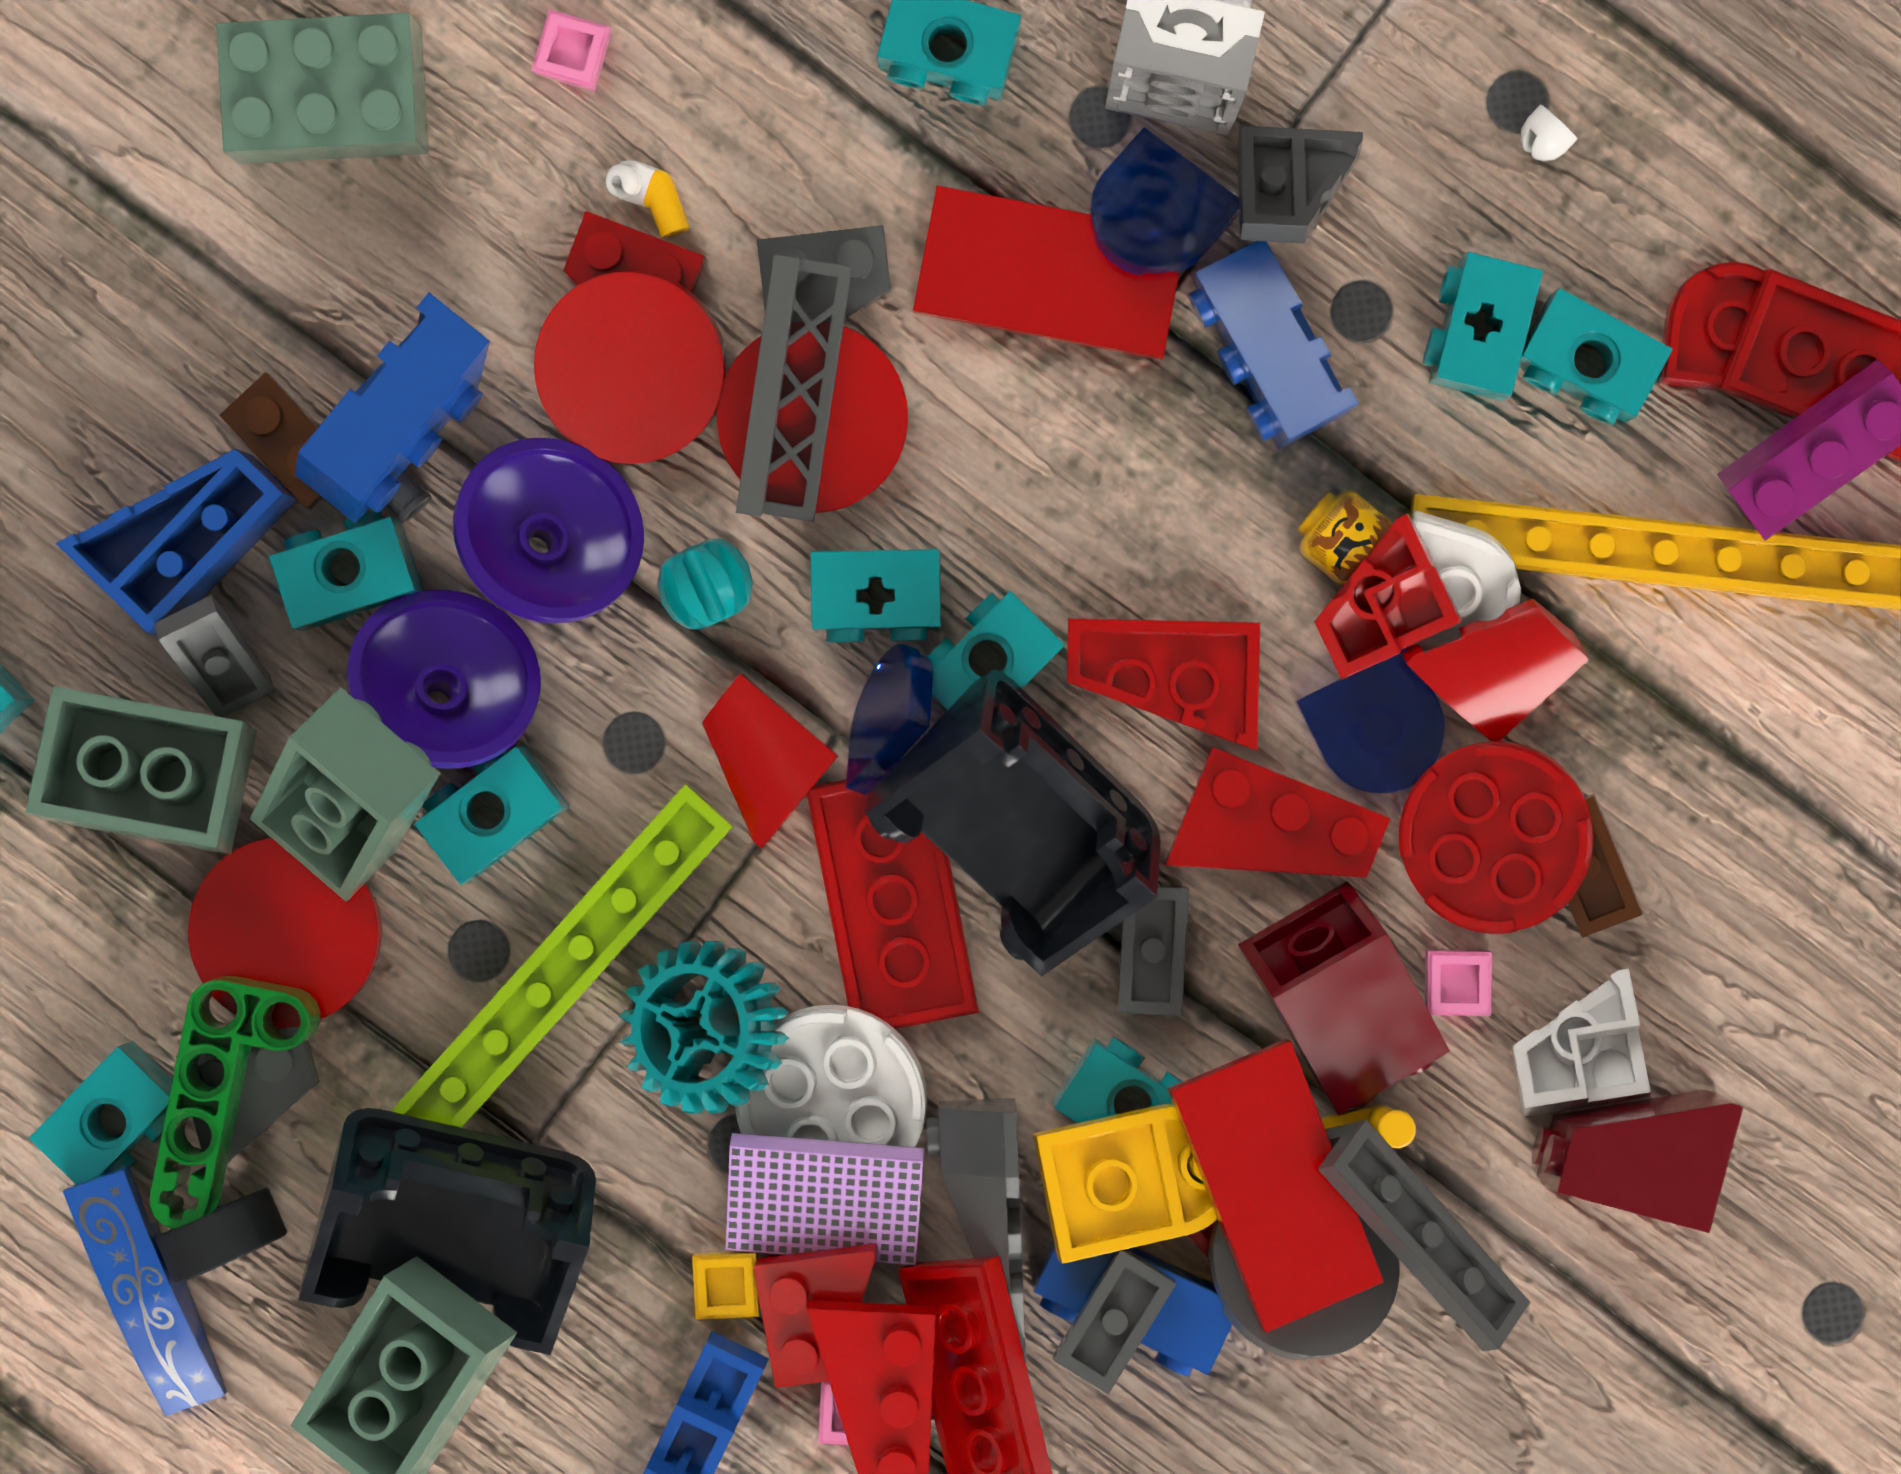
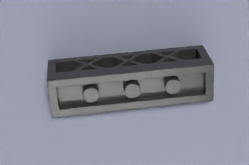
(769, 383)
(1422, 1234)

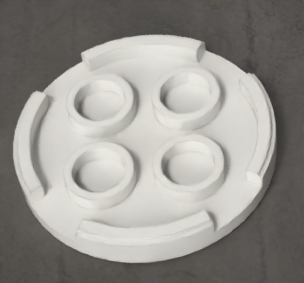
(840, 1082)

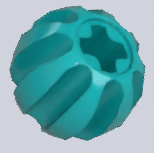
(705, 584)

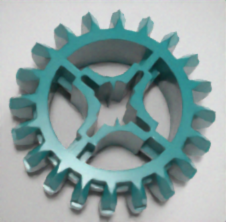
(678, 1065)

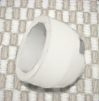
(1545, 135)

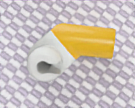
(650, 189)

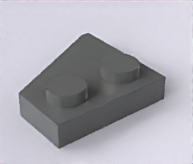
(1290, 179)
(855, 247)
(269, 1089)

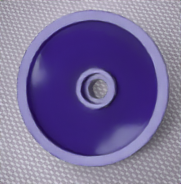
(567, 501)
(450, 647)

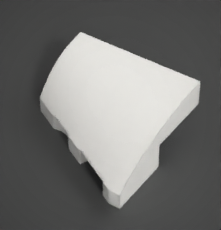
(1584, 1054)

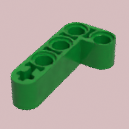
(220, 1103)

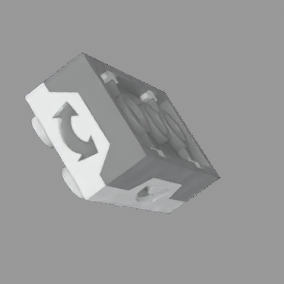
(1185, 61)

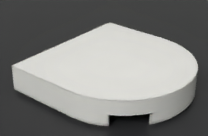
(1474, 570)

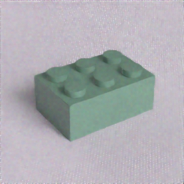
(322, 88)
(141, 770)
(344, 793)
(403, 1374)

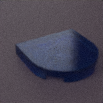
(1158, 209)
(889, 716)
(1376, 726)

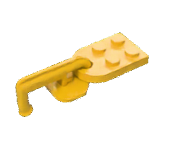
(1128, 1178)

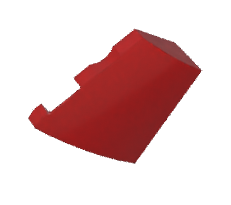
(1387, 603)
(1501, 667)
(764, 756)

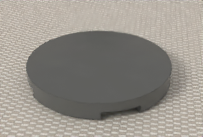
(1321, 1332)

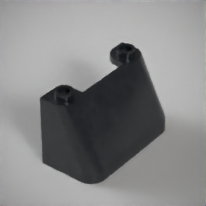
(1024, 820)
(475, 1206)

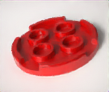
(630, 366)
(864, 424)
(1496, 837)
(283, 926)

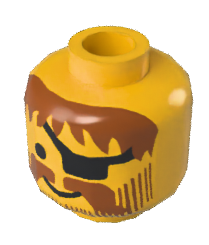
(1341, 533)

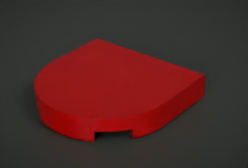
(1705, 324)

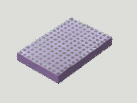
(823, 1196)

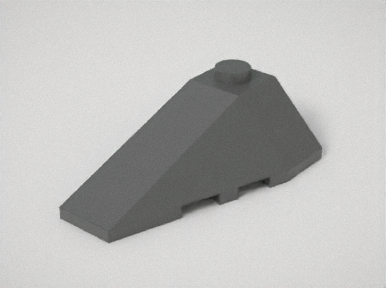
(983, 1181)

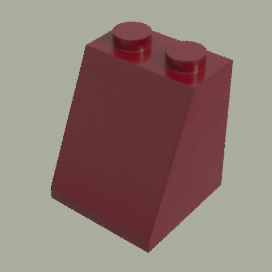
(1345, 998)
(1644, 1155)

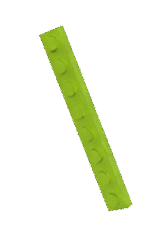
(568, 961)

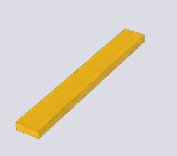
(1683, 553)

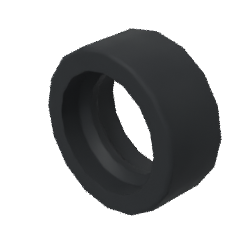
(221, 1236)

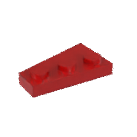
(1174, 669)
(1272, 823)
(880, 1379)

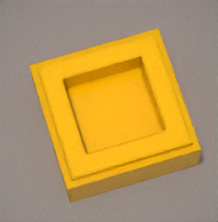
(725, 1285)

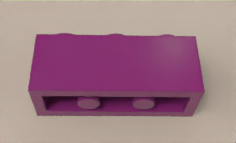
(1818, 450)

